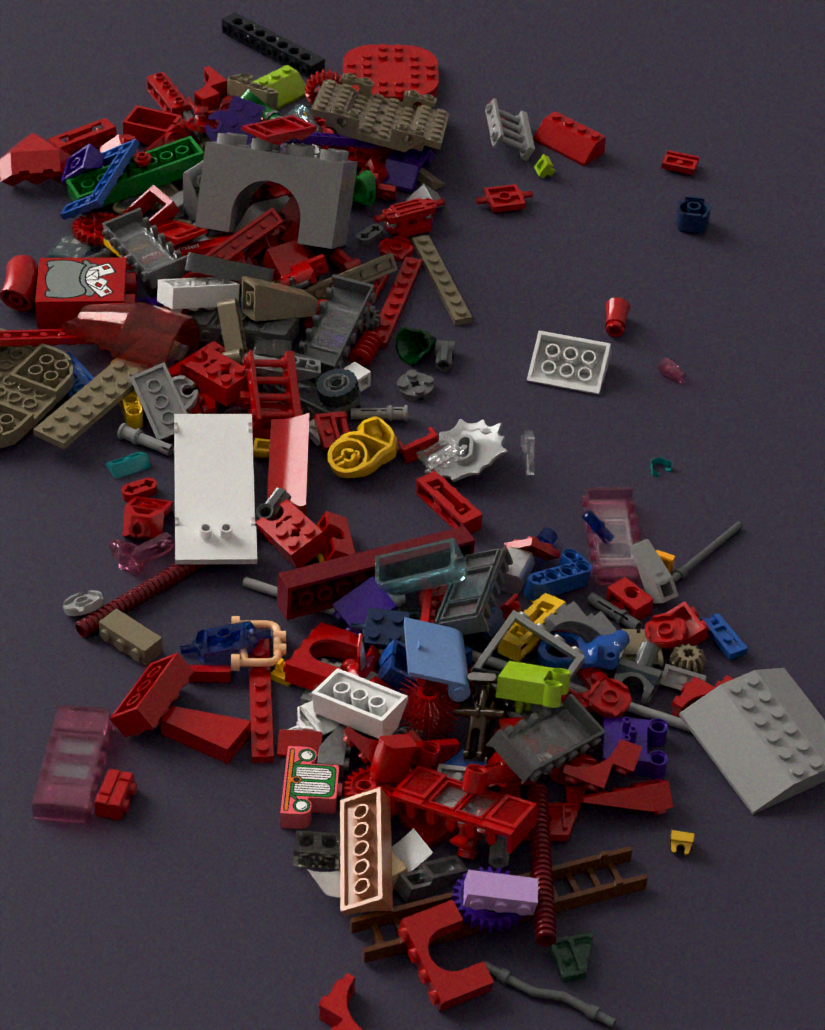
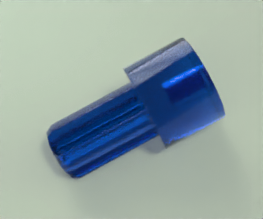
(547, 535)

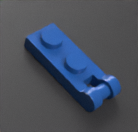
(725, 637)

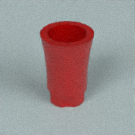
(616, 316)

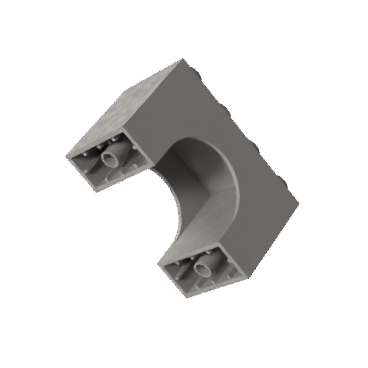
(319, 184)

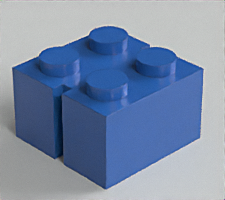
(394, 667)

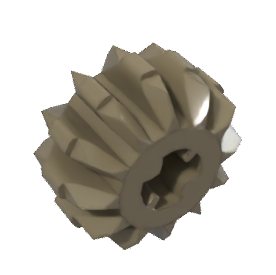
(688, 658)

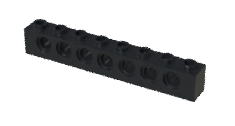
(272, 45)

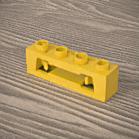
(518, 635)

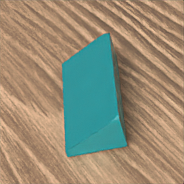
(128, 465)

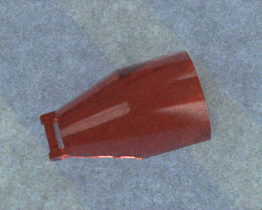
(134, 330)

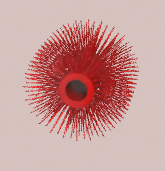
(428, 709)

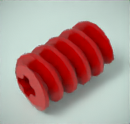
(365, 348)

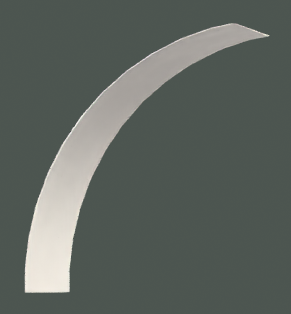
(409, 849)

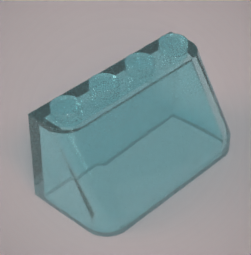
(420, 568)

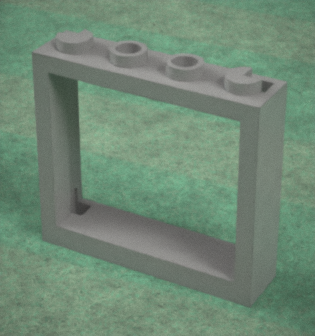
(541, 632)

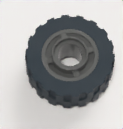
(337, 388)

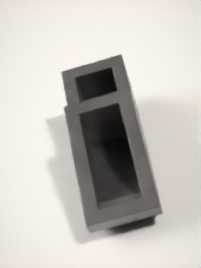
(429, 878)

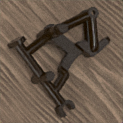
(482, 717)

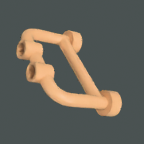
(279, 646)

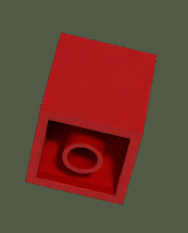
(283, 257)

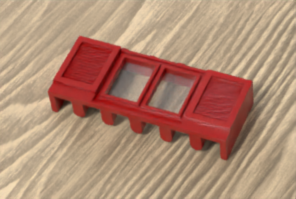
(444, 796)

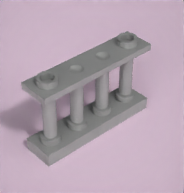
(520, 126)

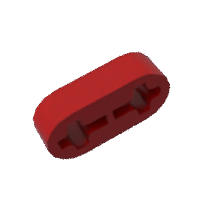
(141, 488)

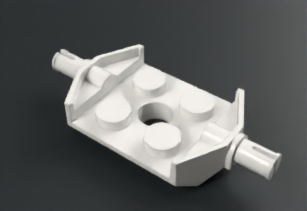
(313, 722)

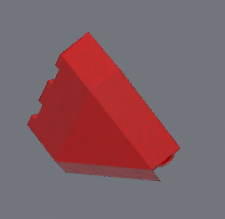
(34, 161)

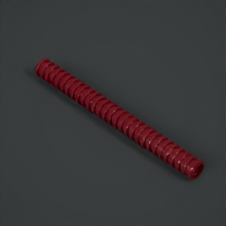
(137, 596)
(542, 868)

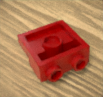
(695, 629)

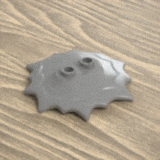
(481, 446)

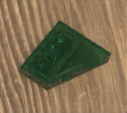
(572, 955)

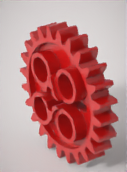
(90, 227)
(364, 781)

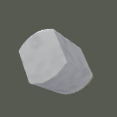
(519, 571)

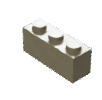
(130, 637)

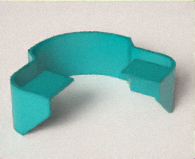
(660, 460)

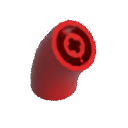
(20, 283)

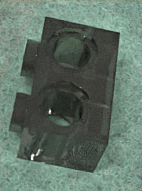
(317, 850)

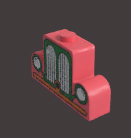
(307, 788)

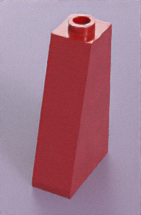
(206, 732)

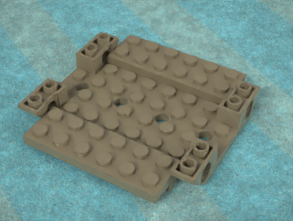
(380, 119)

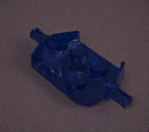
(236, 637)

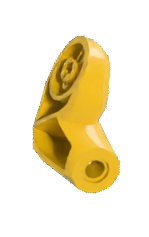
(363, 450)

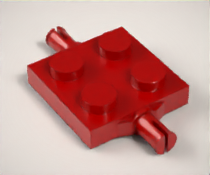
(504, 198)

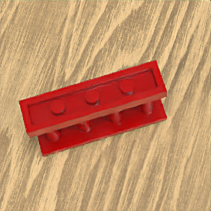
(288, 380)

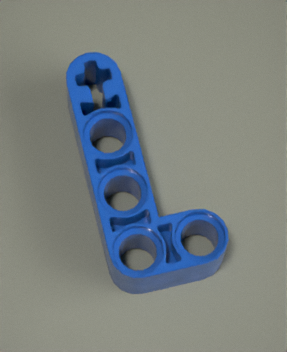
(569, 575)

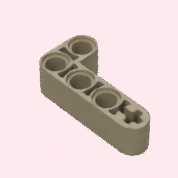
(240, 83)
(232, 330)

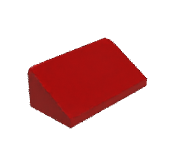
(211, 673)
(299, 738)

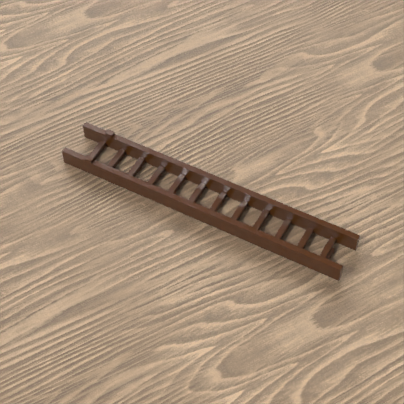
(565, 870)

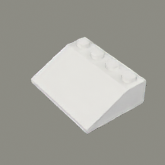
(569, 362)

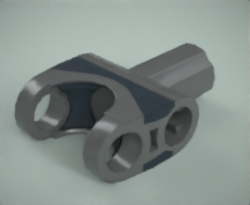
(641, 671)

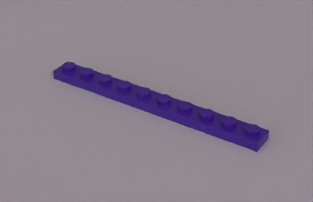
(330, 139)

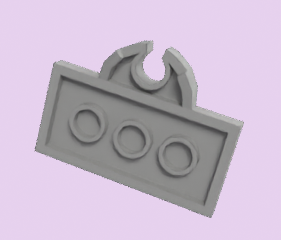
(163, 398)

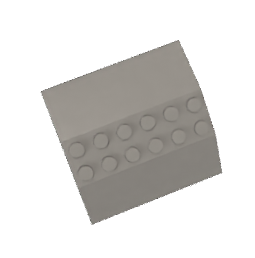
(761, 736)

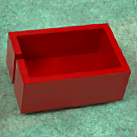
(149, 123)

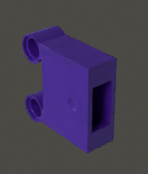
(638, 732)

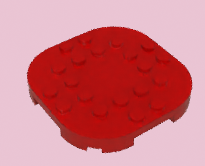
(394, 69)

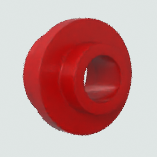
(142, 159)

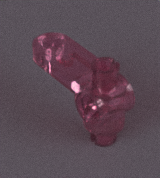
(135, 557)

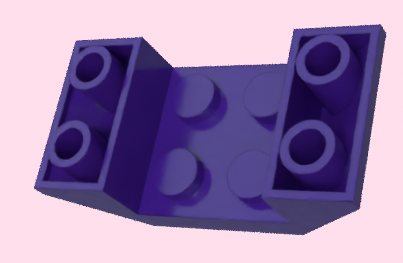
(404, 167)

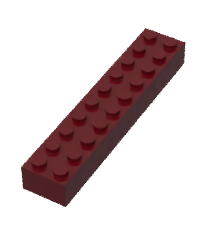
(324, 583)

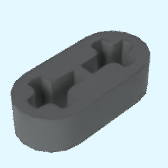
(369, 235)

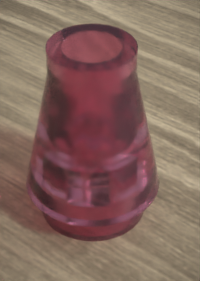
(671, 369)

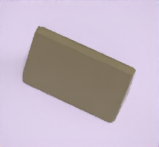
(430, 180)

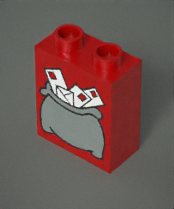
(72, 283)

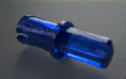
(597, 526)

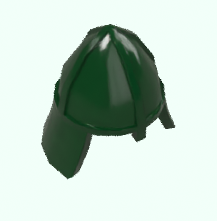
(414, 344)

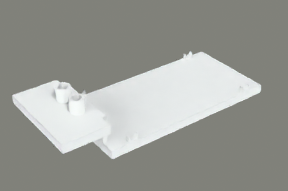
(214, 489)

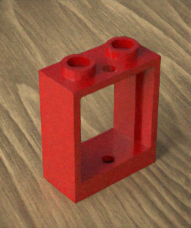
(151, 197)

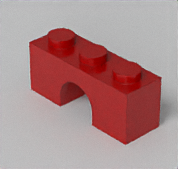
(338, 536)

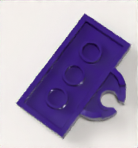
(239, 113)

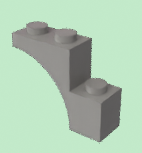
(573, 619)

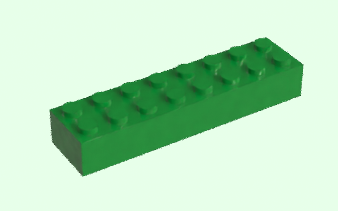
(166, 166)

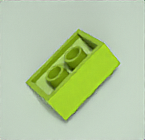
(286, 82)

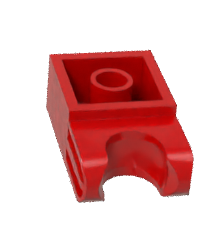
(217, 376)
(293, 535)

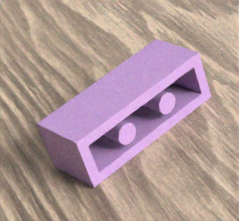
(500, 892)

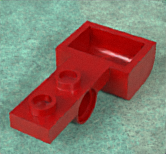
(398, 752)

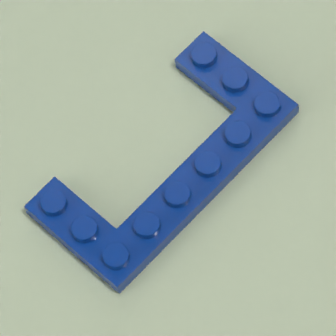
(118, 159)

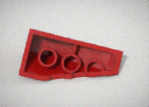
(646, 795)

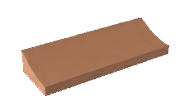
(365, 853)

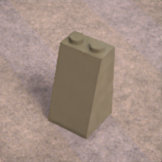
(274, 301)

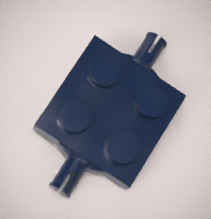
(382, 627)

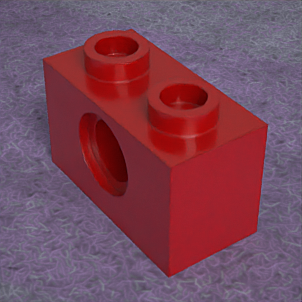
(630, 597)

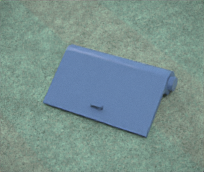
(437, 655)

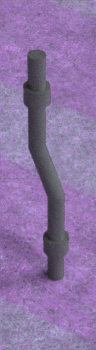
(591, 1011)

